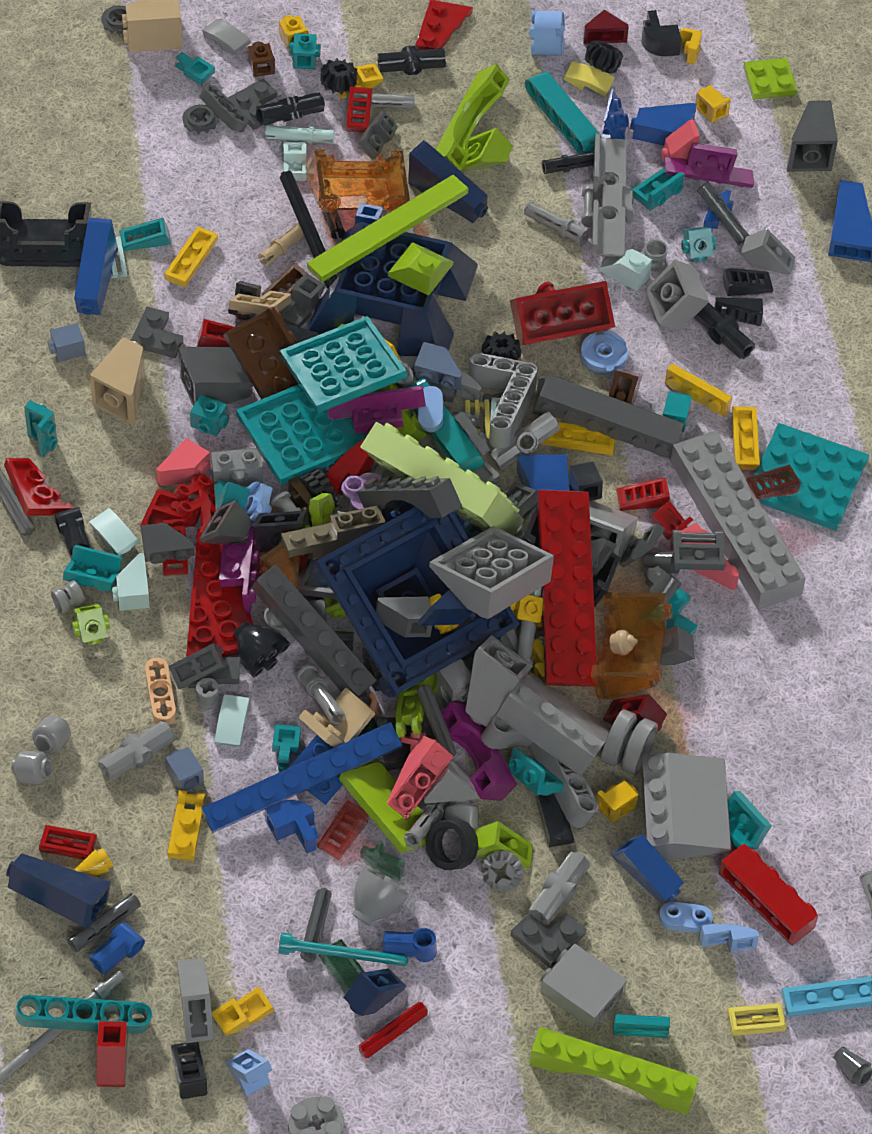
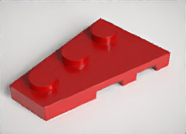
(440, 23)
(32, 490)

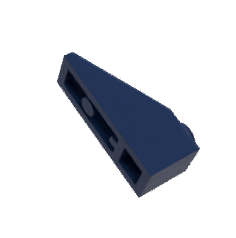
(446, 611)

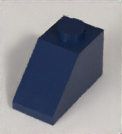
(373, 991)

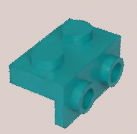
(658, 189)
(41, 426)
(93, 568)
(533, 774)
(746, 822)

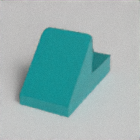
(228, 492)

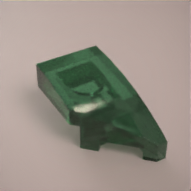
(383, 862)

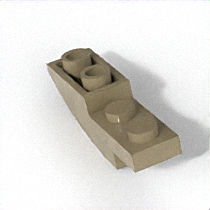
(329, 537)

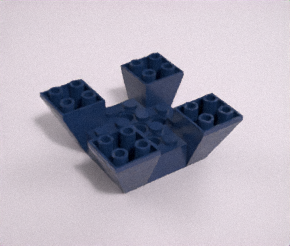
(370, 292)

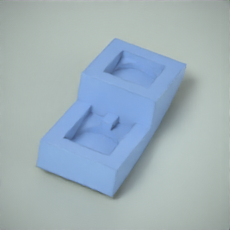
(736, 936)

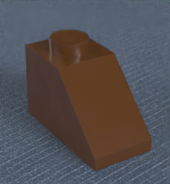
(625, 385)

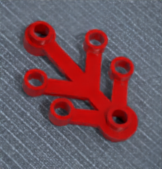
(202, 487)

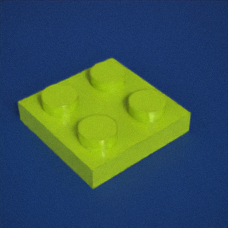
(769, 78)

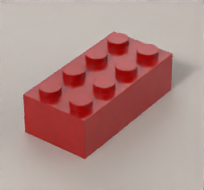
(562, 313)

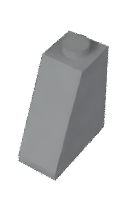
(195, 1000)

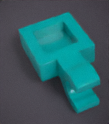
(196, 69)
(285, 741)

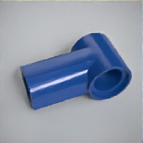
(121, 944)
(408, 944)

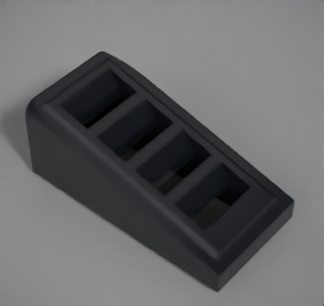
(735, 288)
(741, 309)
(191, 1085)

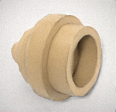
(622, 642)

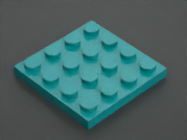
(343, 364)
(294, 435)
(825, 471)

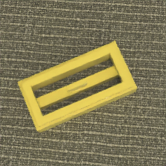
(477, 406)
(737, 1030)

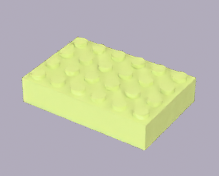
(404, 458)

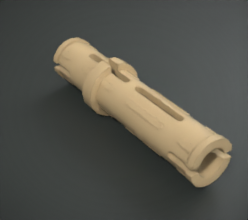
(279, 246)

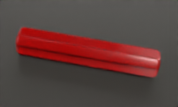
(393, 1029)

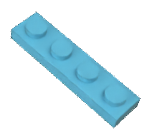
(827, 996)

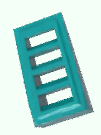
(154, 240)

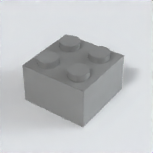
(677, 295)

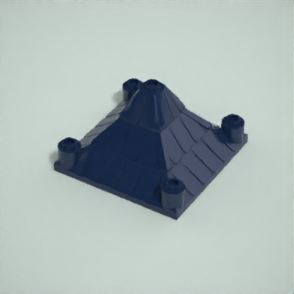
(396, 564)

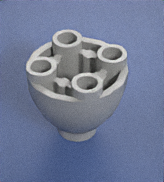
(376, 896)

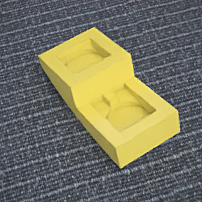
(585, 75)

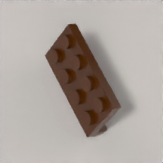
(258, 351)

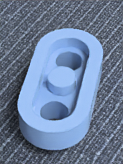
(685, 918)

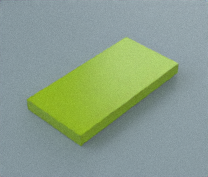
(371, 789)

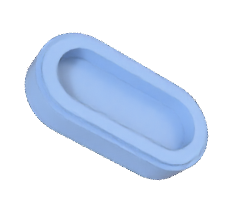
(431, 415)

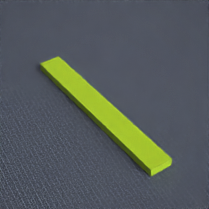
(387, 228)

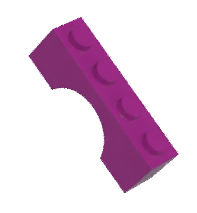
(492, 776)

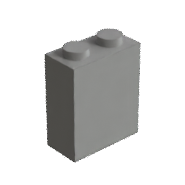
(582, 985)

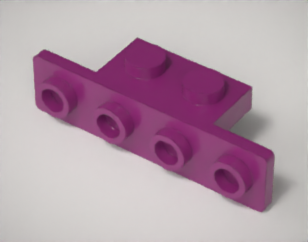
(710, 164)
(379, 407)
(240, 566)

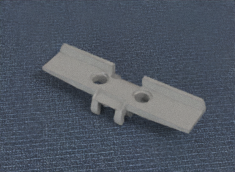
(616, 199)

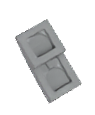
(228, 36)

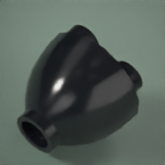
(259, 647)

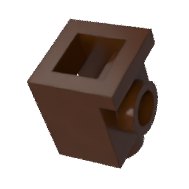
(260, 54)

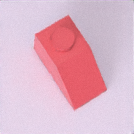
(680, 142)
(183, 464)

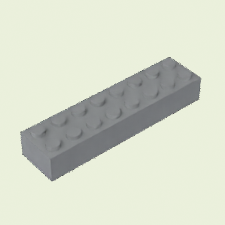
(731, 507)

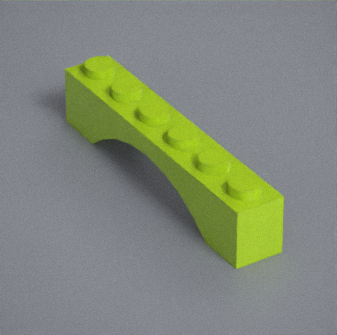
(482, 93)
(571, 1055)

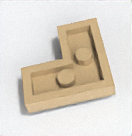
(252, 304)

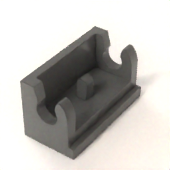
(198, 665)

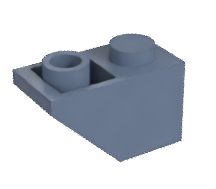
(438, 367)

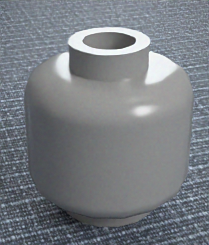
(51, 734)
(32, 767)
(464, 811)

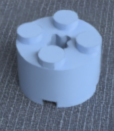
(547, 33)

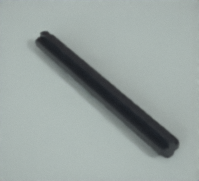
(304, 218)

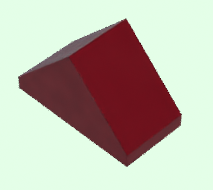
(606, 29)

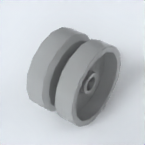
(629, 742)

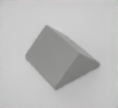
(451, 785)

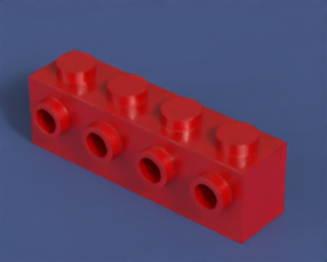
(768, 894)

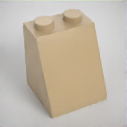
(152, 25)
(120, 381)

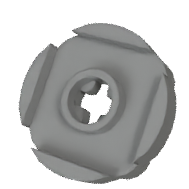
(316, 1108)

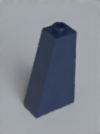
(429, 168)
(59, 888)

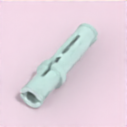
(308, 135)

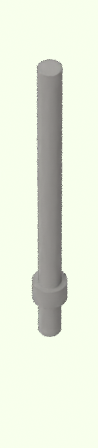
(100, 991)

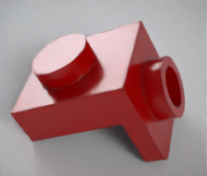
(670, 519)

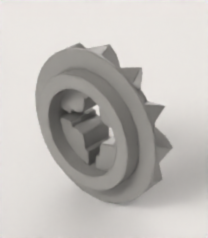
(514, 870)

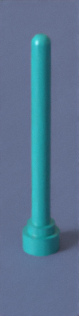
(290, 944)

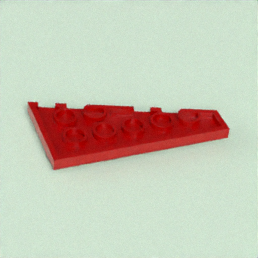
(213, 608)

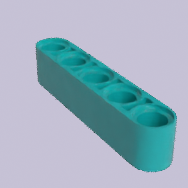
(562, 112)
(453, 439)
(70, 1007)

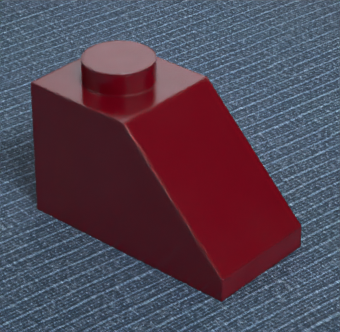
(643, 706)

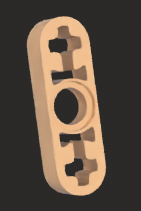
(164, 682)

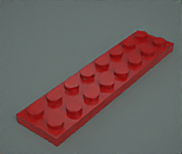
(569, 596)

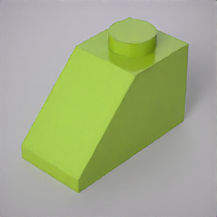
(499, 837)

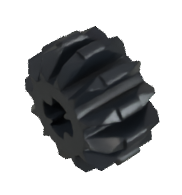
(603, 56)
(338, 76)
(502, 346)

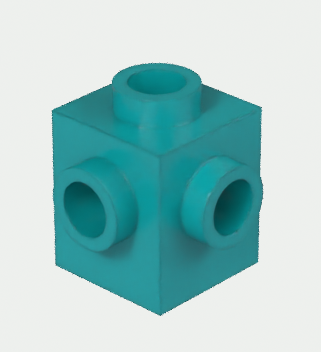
(304, 46)
(697, 236)
(209, 415)

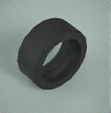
(435, 849)

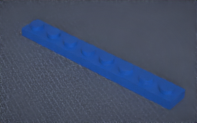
(301, 777)

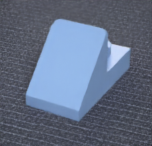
(250, 1070)

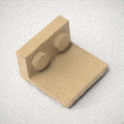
(356, 719)

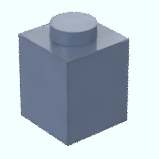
(66, 342)
(184, 769)

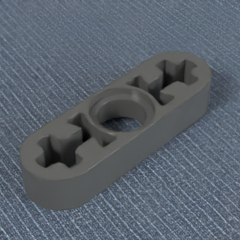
(224, 108)

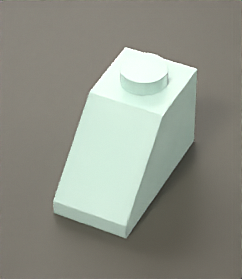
(630, 269)
(132, 586)

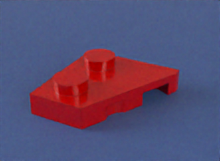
(163, 510)

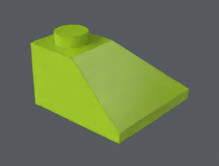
(487, 150)
(420, 268)

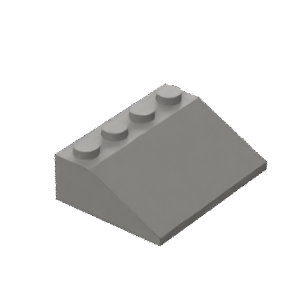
(493, 571)
(554, 723)
(686, 805)

